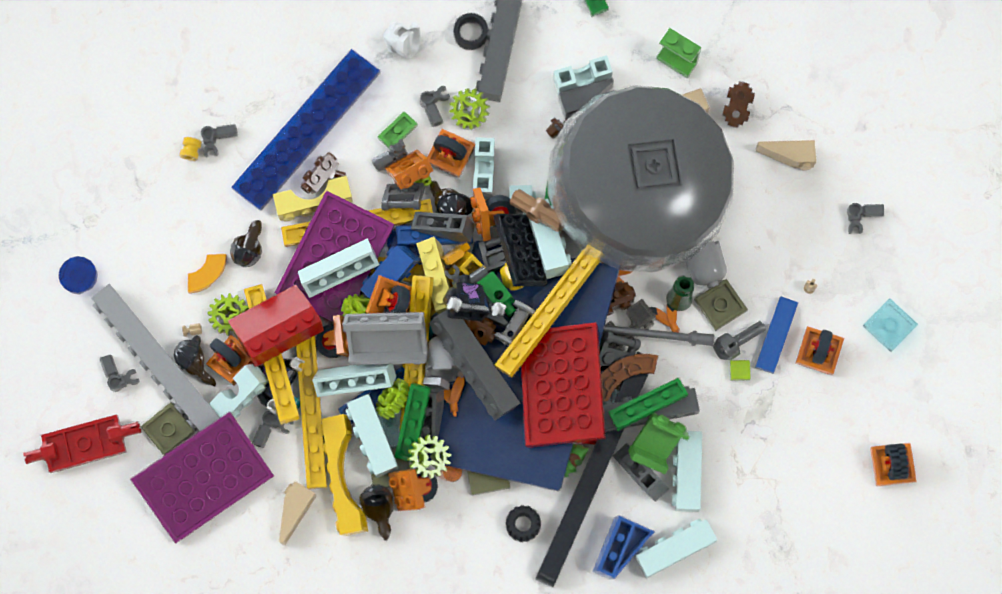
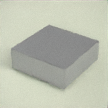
(436, 382)

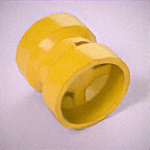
(190, 149)

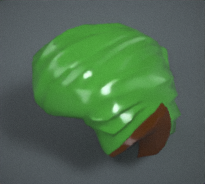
(576, 458)

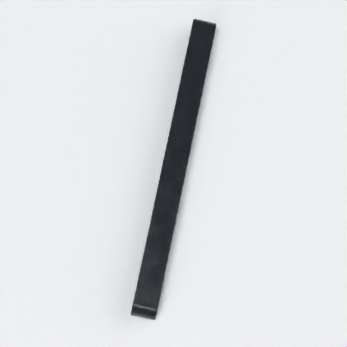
(585, 491)

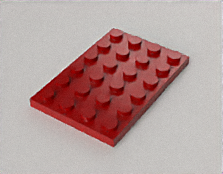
(563, 387)

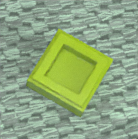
(740, 370)

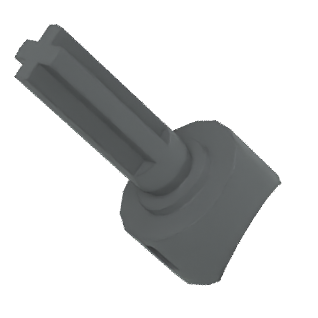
(732, 344)

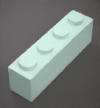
(551, 249)
(338, 268)
(353, 378)
(372, 436)
(688, 473)
(676, 548)

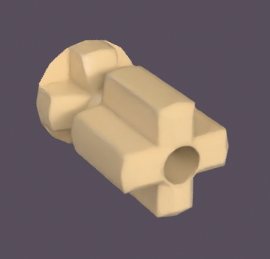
(810, 286)
(194, 329)

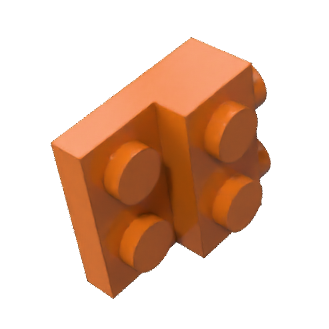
(409, 169)

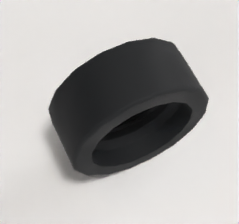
(473, 18)

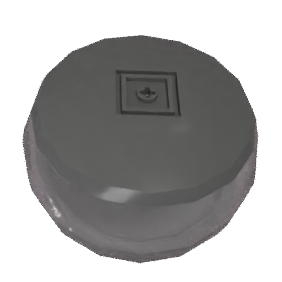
(641, 178)

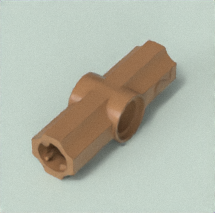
(536, 209)

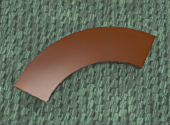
(625, 368)

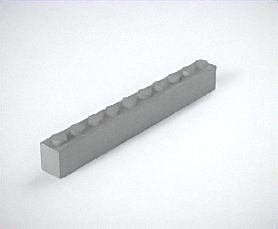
(154, 358)

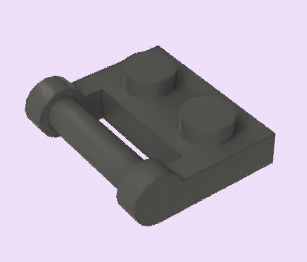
(394, 197)
(493, 259)
(609, 354)

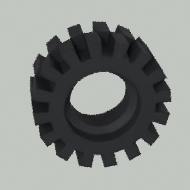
(528, 512)

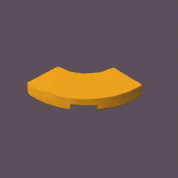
(456, 253)
(207, 274)

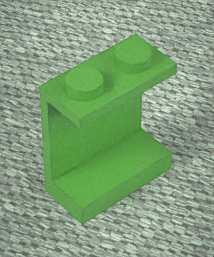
(679, 52)
(657, 442)

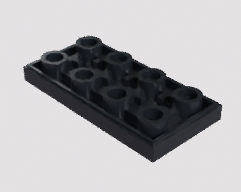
(520, 250)

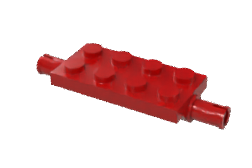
(83, 443)

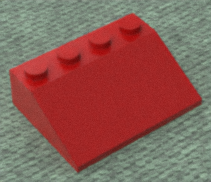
(276, 325)

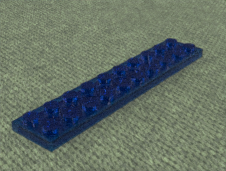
(305, 130)

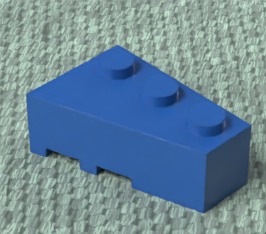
(395, 267)
(621, 544)

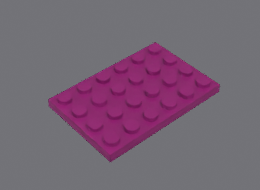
(332, 229)
(202, 477)

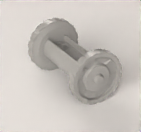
(516, 323)

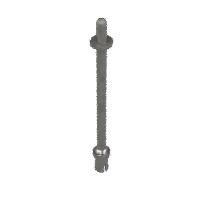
(693, 337)

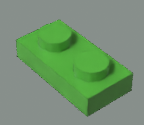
(398, 129)

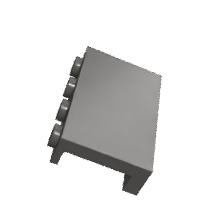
(386, 338)

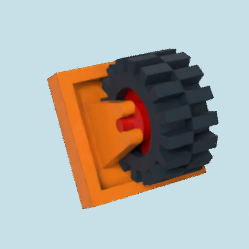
(893, 464)

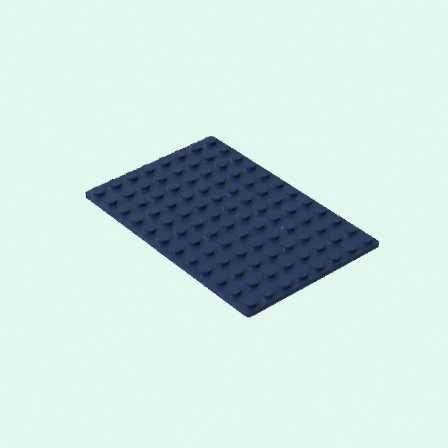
(499, 446)

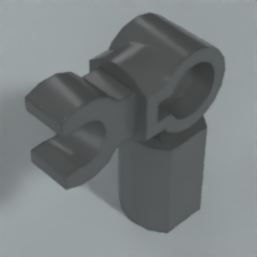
(428, 101)
(209, 136)
(396, 152)
(855, 211)
(475, 277)
(110, 370)
(264, 431)

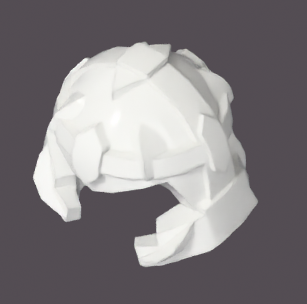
(403, 39)

